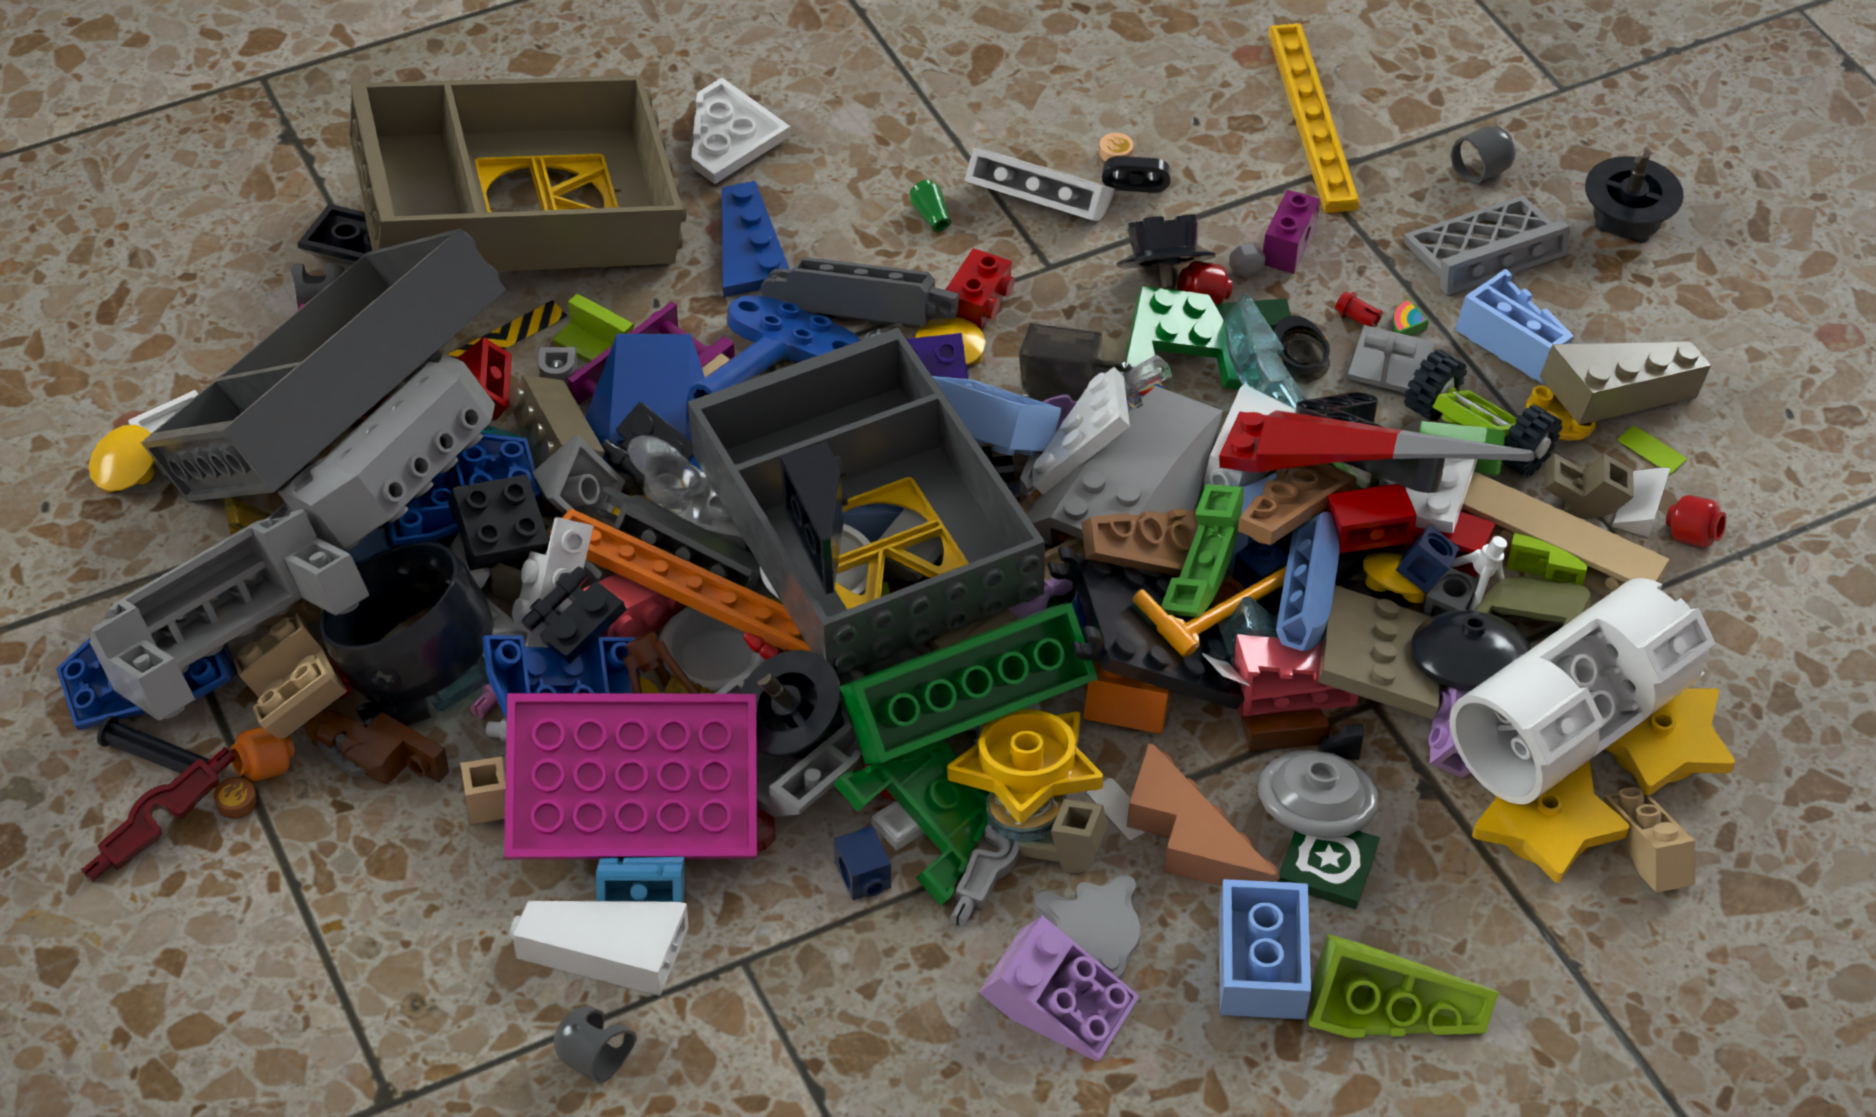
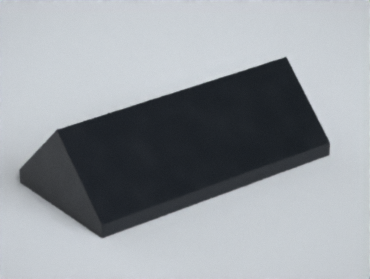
(337, 235)

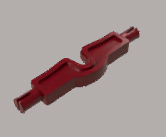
(141, 829)

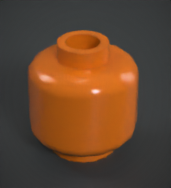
(261, 754)

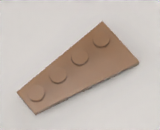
(1292, 500)
(1141, 541)

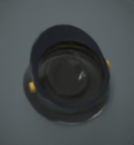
(1304, 348)

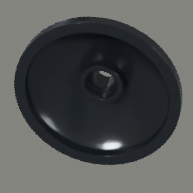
(1466, 647)

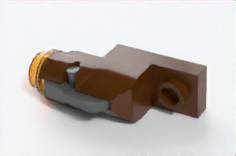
(377, 748)

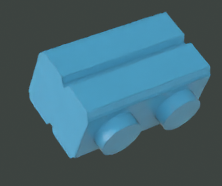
(641, 879)

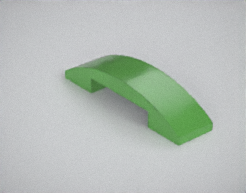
(1209, 552)

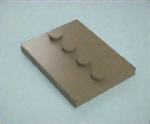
(1370, 653)

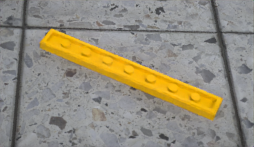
(1313, 119)

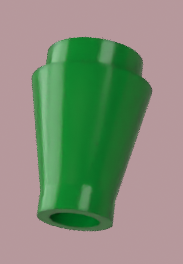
(930, 204)

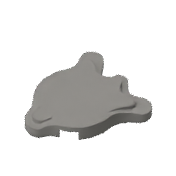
(1097, 920)

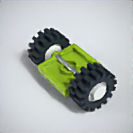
(1437, 392)

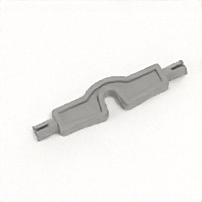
(982, 874)

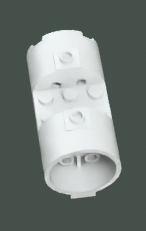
(1579, 690)

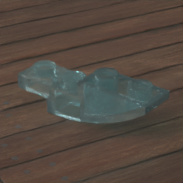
(1256, 353)

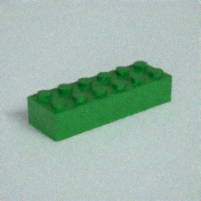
(966, 684)

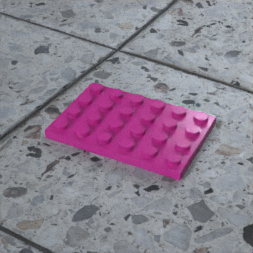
(630, 776)

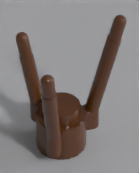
(650, 654)

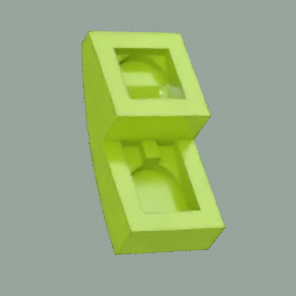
(1545, 560)

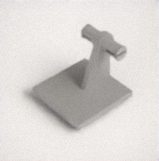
(1388, 358)

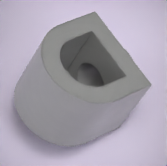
(557, 362)

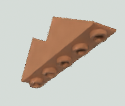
(1200, 837)

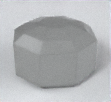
(1247, 260)

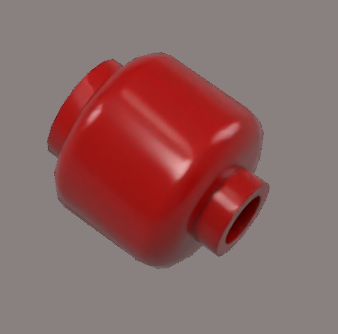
(1206, 279)
(1696, 521)

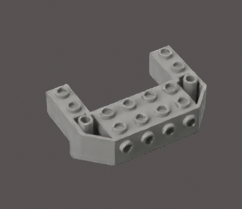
(391, 454)
(150, 647)

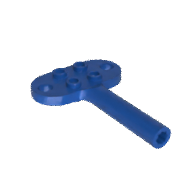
(778, 334)

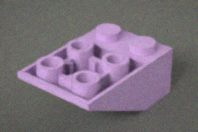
(1059, 990)

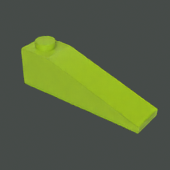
(1379, 993)

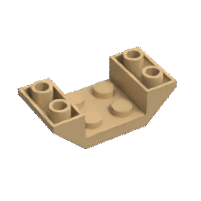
(288, 676)

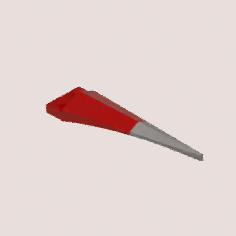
(1298, 440)

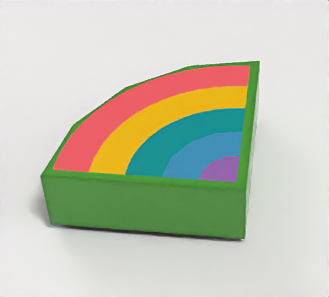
(1408, 319)

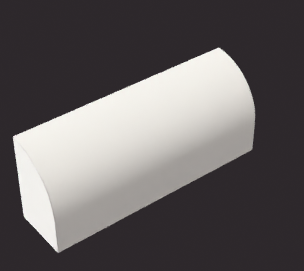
(1039, 184)

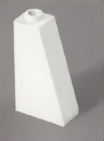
(1246, 401)
(604, 939)

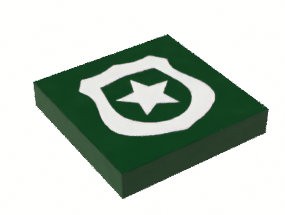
(1331, 866)

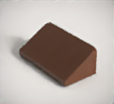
(1285, 729)

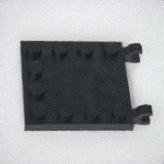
(1127, 638)

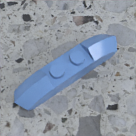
(1309, 583)

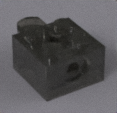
(1062, 361)

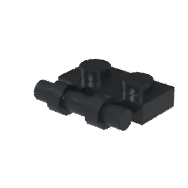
(638, 423)
(581, 621)

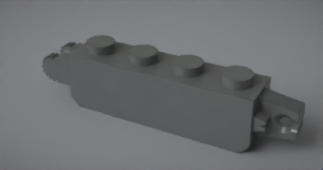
(862, 292)
(681, 538)

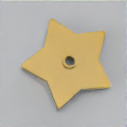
(1674, 742)
(1027, 761)
(1554, 825)

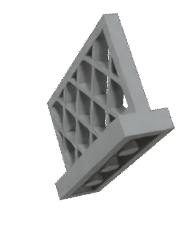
(1515, 252)

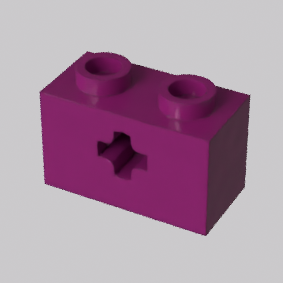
(1290, 231)

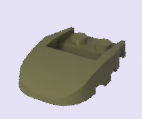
(1536, 599)

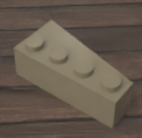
(1622, 378)
(548, 419)

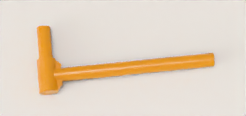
(1184, 635)

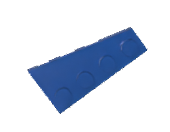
(748, 240)

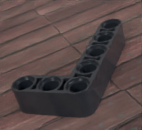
(1359, 407)

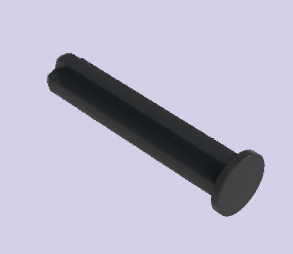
(145, 745)

